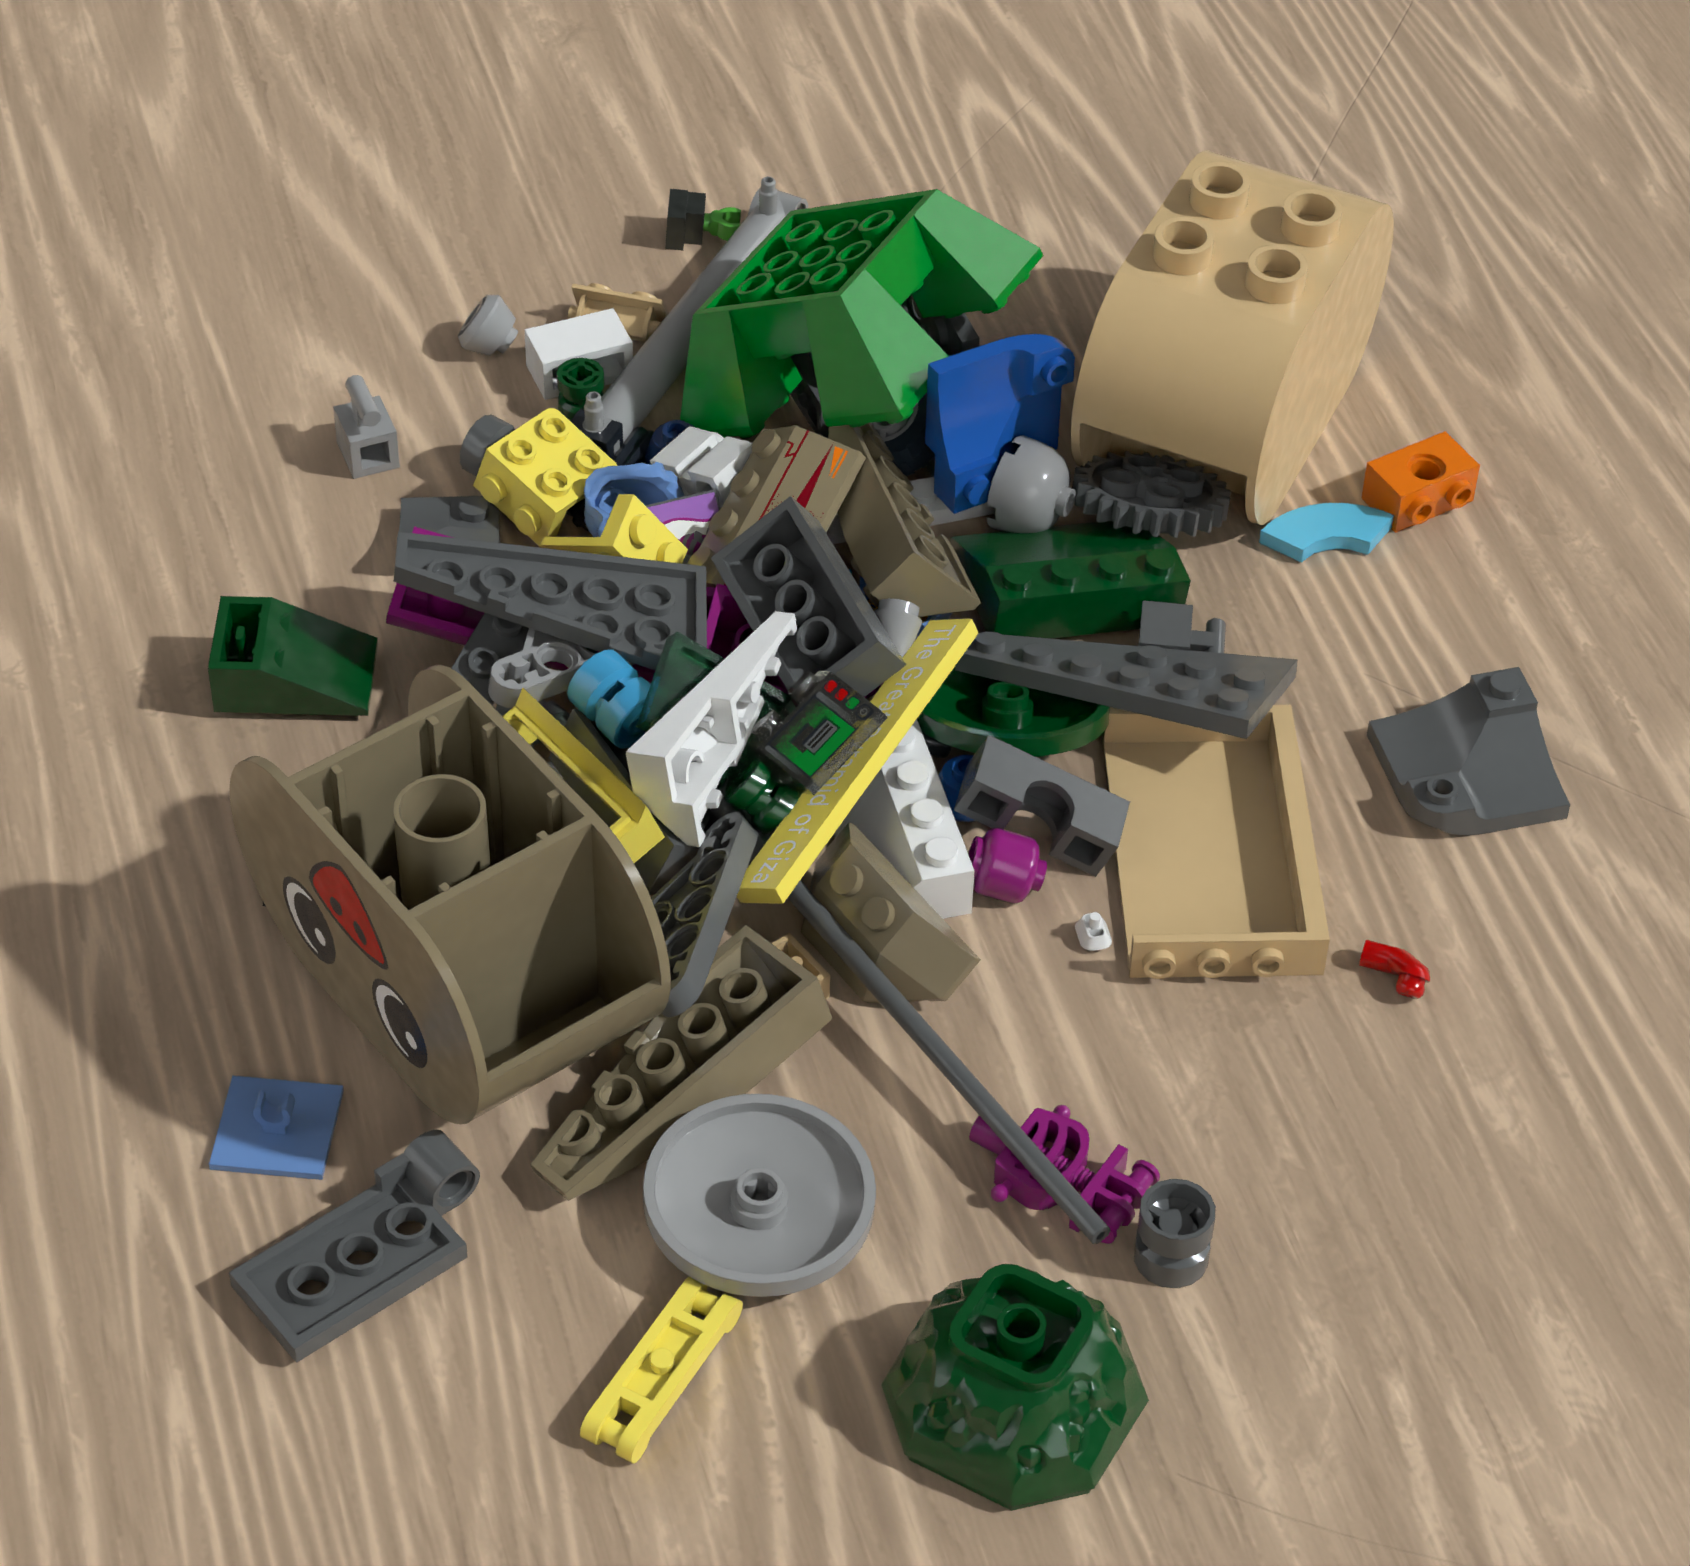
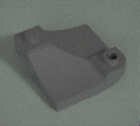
(1472, 758)

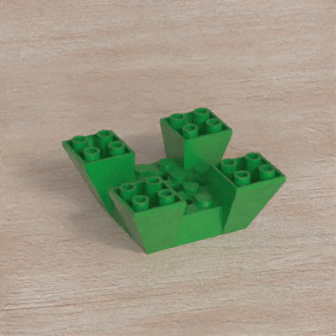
(836, 288)

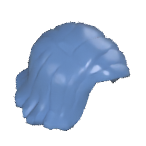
(645, 481)

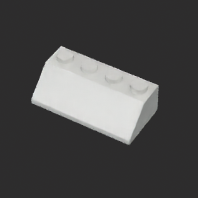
(915, 828)

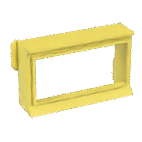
(636, 825)

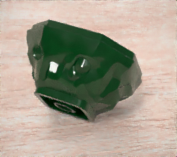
(1015, 1388)

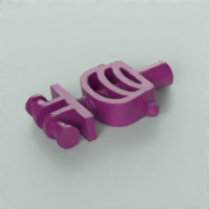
(1107, 1191)

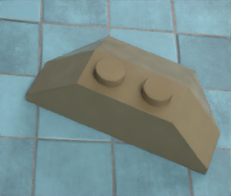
(887, 922)

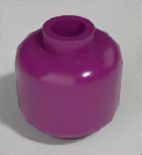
(1006, 865)

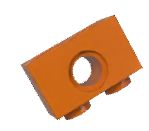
(1421, 481)

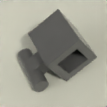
(1171, 625)

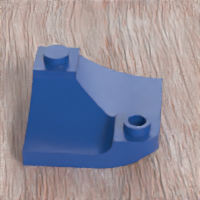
(986, 401)

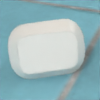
(1093, 932)

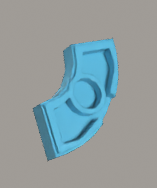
(1326, 528)

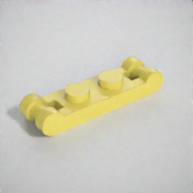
(660, 1368)

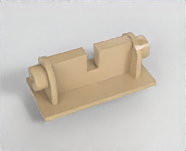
(637, 311)

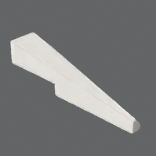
(694, 743)

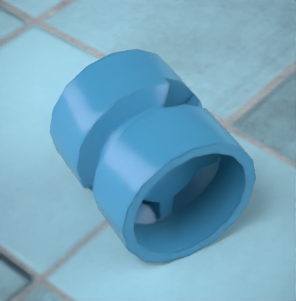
(610, 695)

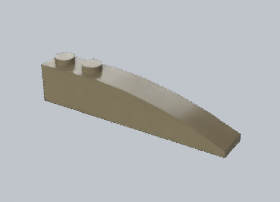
(893, 535)
(740, 1029)

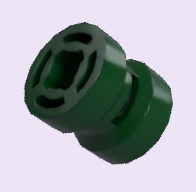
(575, 381)
(761, 796)

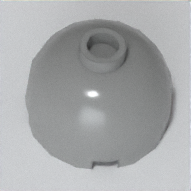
(1030, 488)

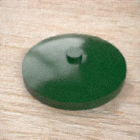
(1029, 719)

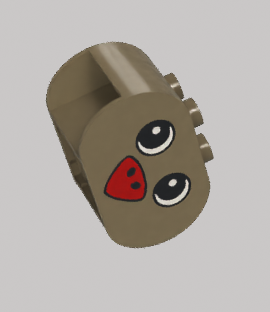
(455, 899)

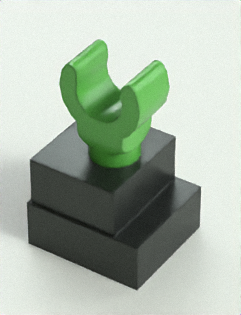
(688, 220)

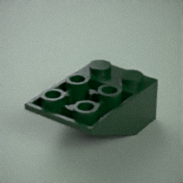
(288, 661)

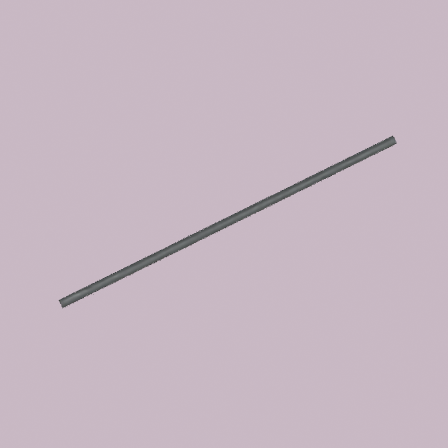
(940, 1054)

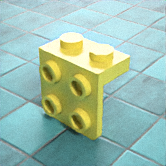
(539, 472)
(629, 533)

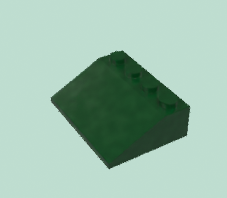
(1069, 578)

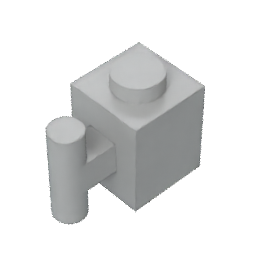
(365, 432)

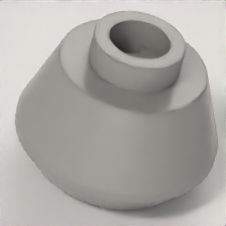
(488, 327)

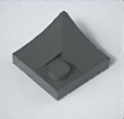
(452, 516)

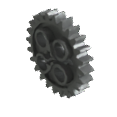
(1151, 494)

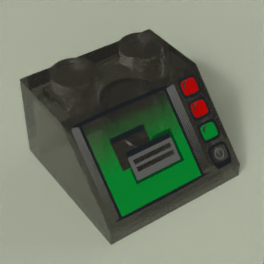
(814, 731)

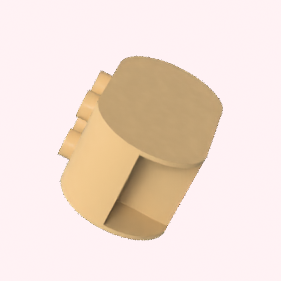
(1234, 327)

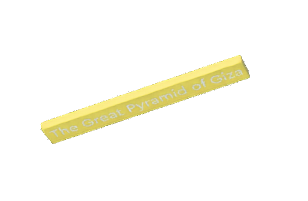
(818, 816)

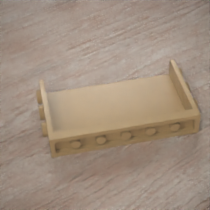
(1215, 850)

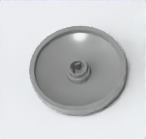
(759, 1195)

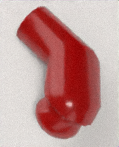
(1397, 962)

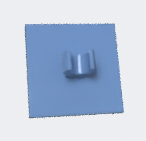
(276, 1127)

